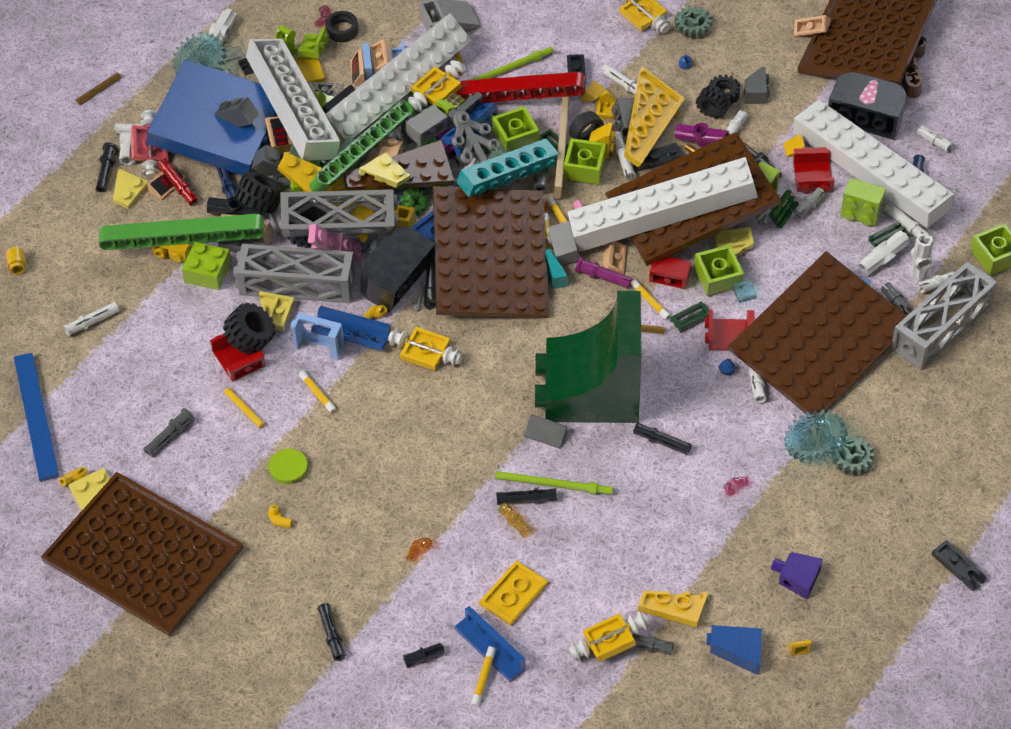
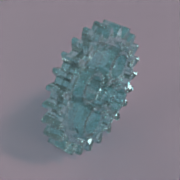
(200, 55)
(830, 431)

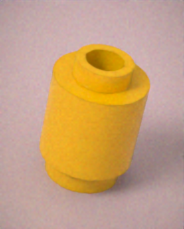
(16, 260)

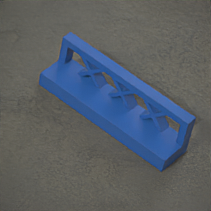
(481, 114)
(355, 327)
(482, 635)

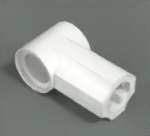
(125, 151)

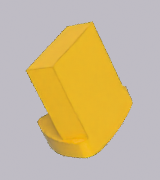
(604, 105)

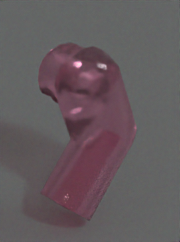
(325, 11)
(733, 483)

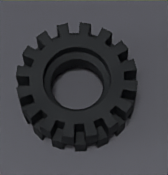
(728, 83)
(712, 102)

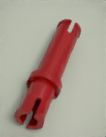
(181, 186)

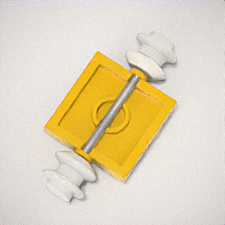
(645, 14)
(436, 85)
(425, 348)
(609, 637)

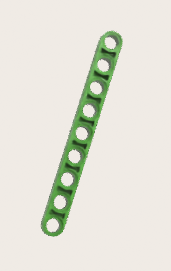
(361, 147)
(181, 232)

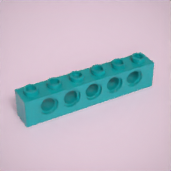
(507, 167)

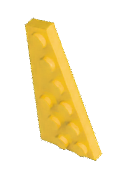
(651, 112)
(303, 172)

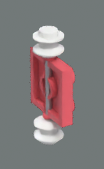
(143, 152)

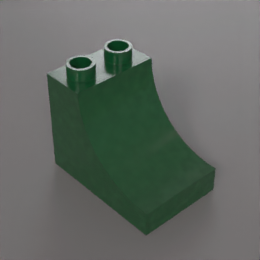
(595, 371)

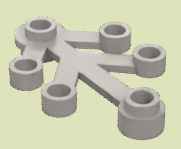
(472, 139)

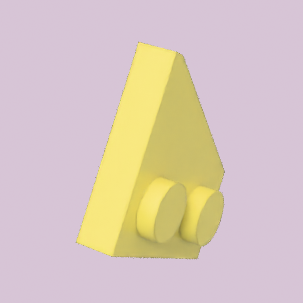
(739, 239)
(278, 307)

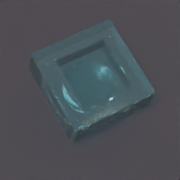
(744, 291)

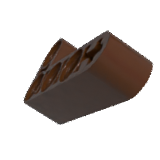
(912, 79)

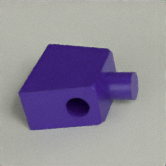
(798, 572)

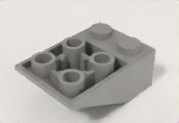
(434, 10)

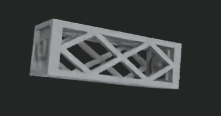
(346, 198)
(306, 272)
(968, 279)

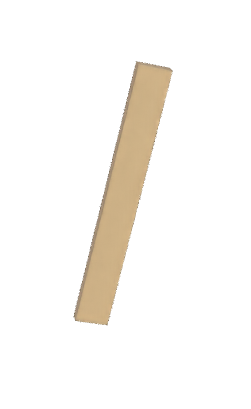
(561, 148)

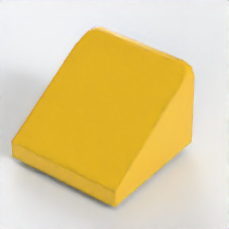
(592, 92)
(791, 144)
(799, 647)

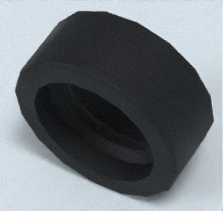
(345, 35)
(582, 122)

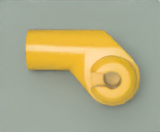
(376, 312)
(73, 476)
(277, 519)

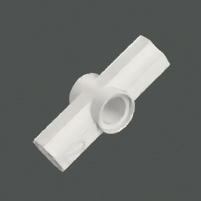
(223, 26)
(883, 252)
(921, 257)

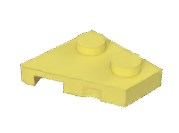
(386, 171)
(128, 188)
(88, 486)

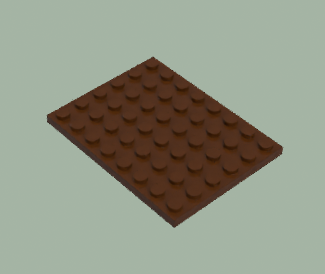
(867, 38)
(672, 238)
(490, 253)
(819, 335)
(142, 553)

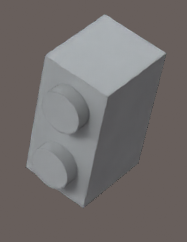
(426, 125)
(563, 243)

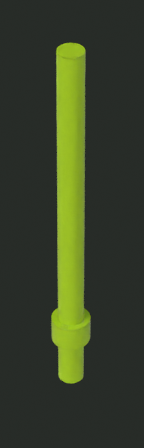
(535, 56)
(592, 487)

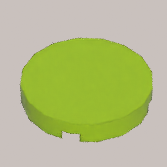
(288, 466)

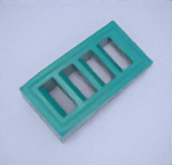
(556, 272)

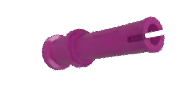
(595, 270)

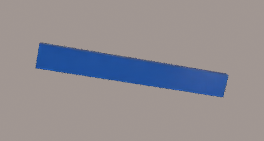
(36, 417)

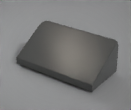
(545, 431)

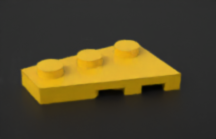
(674, 607)

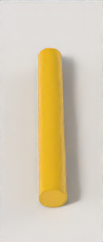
(244, 408)

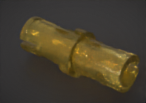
(515, 520)

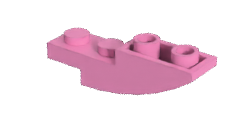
(326, 240)

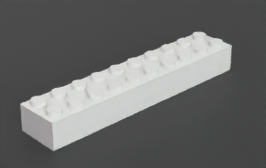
(397, 78)
(292, 99)
(874, 163)
(662, 204)

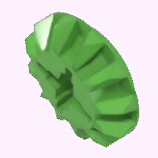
(408, 196)

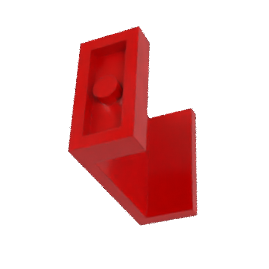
(812, 169)
(724, 331)
(232, 361)

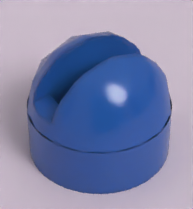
(682, 62)
(727, 367)

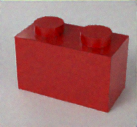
(670, 272)

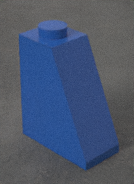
(737, 645)

